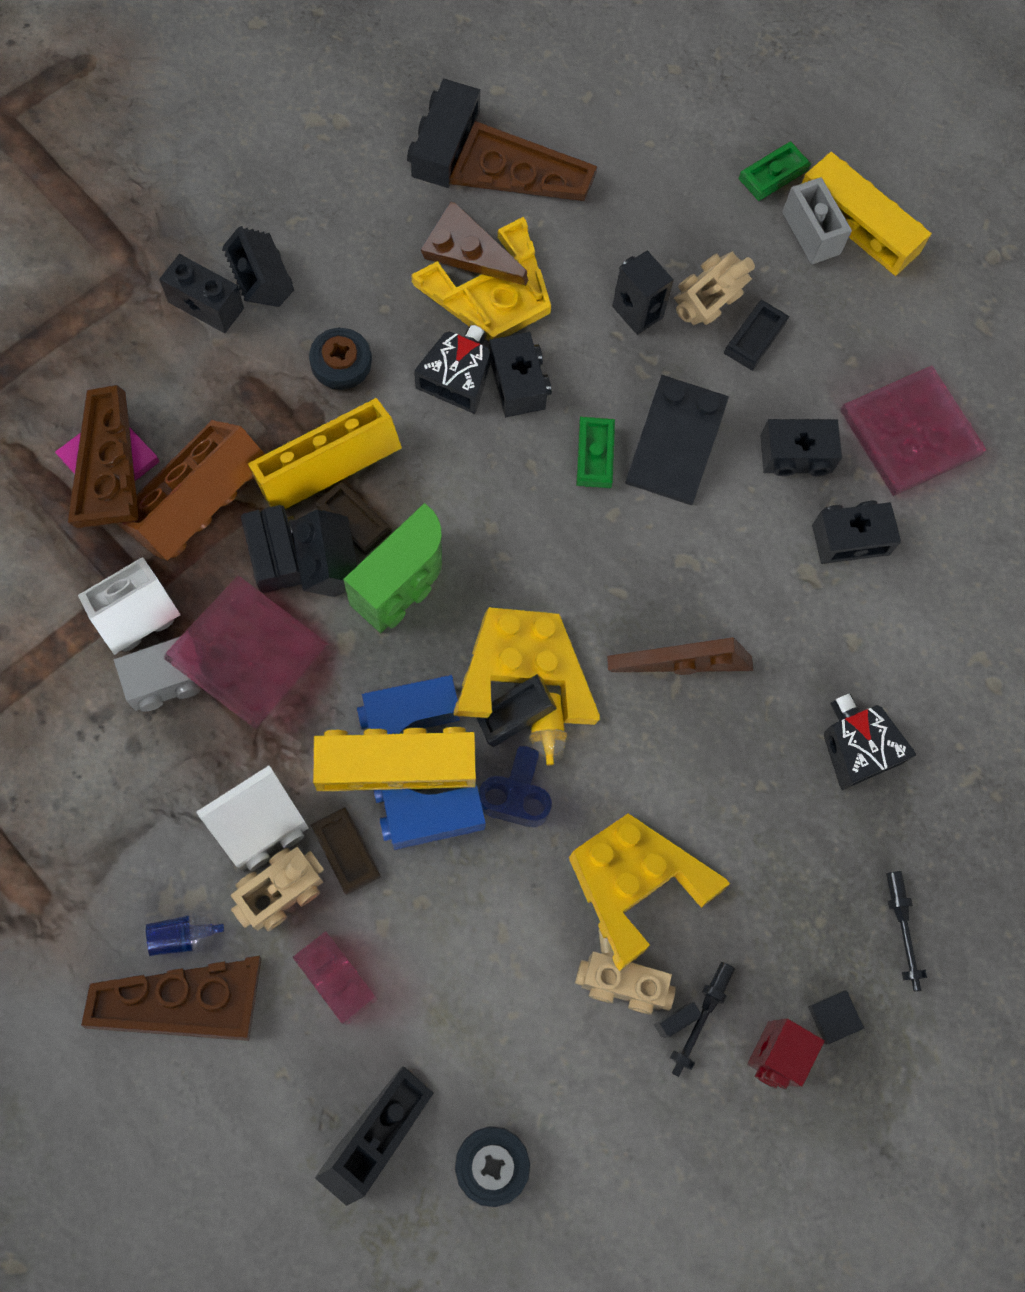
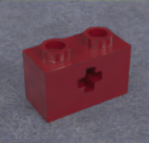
(785, 1054)

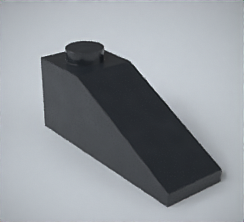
(374, 1138)

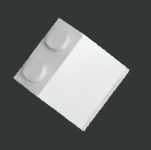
(128, 606)

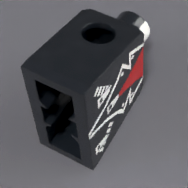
(456, 369)
(864, 743)

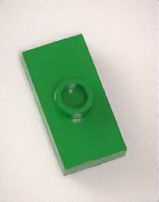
(774, 171)
(595, 452)

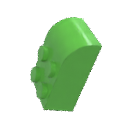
(397, 571)

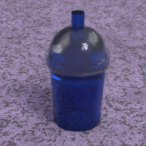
(181, 934)

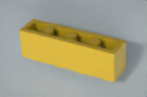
(875, 220)
(326, 455)
(394, 760)

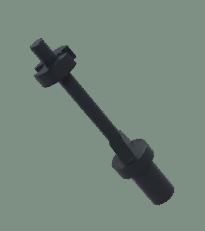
(901, 905)
(713, 995)

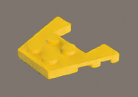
(491, 302)
(516, 648)
(624, 868)

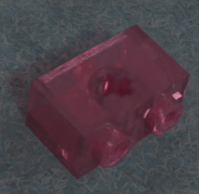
(335, 978)

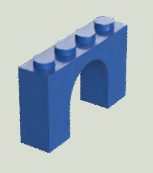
(411, 815)

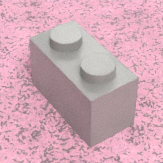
(816, 220)
(151, 679)

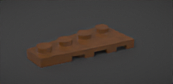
(516, 165)
(104, 465)
(190, 1002)

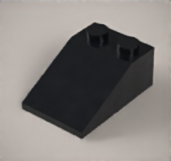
(677, 440)

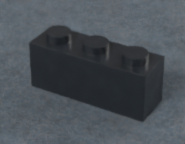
(444, 132)

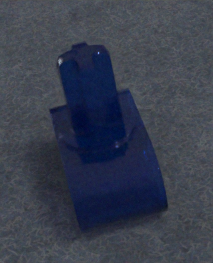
(517, 790)

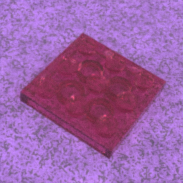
(912, 430)
(245, 651)

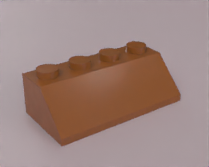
(192, 488)

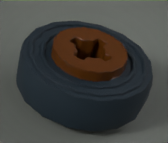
(335, 370)

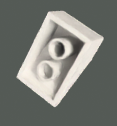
(254, 820)

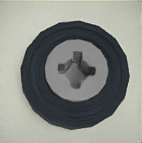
(484, 1153)

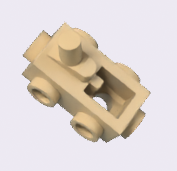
(716, 285)
(287, 881)
(635, 983)

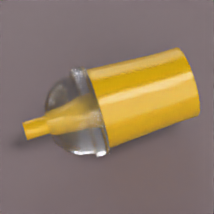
(548, 733)

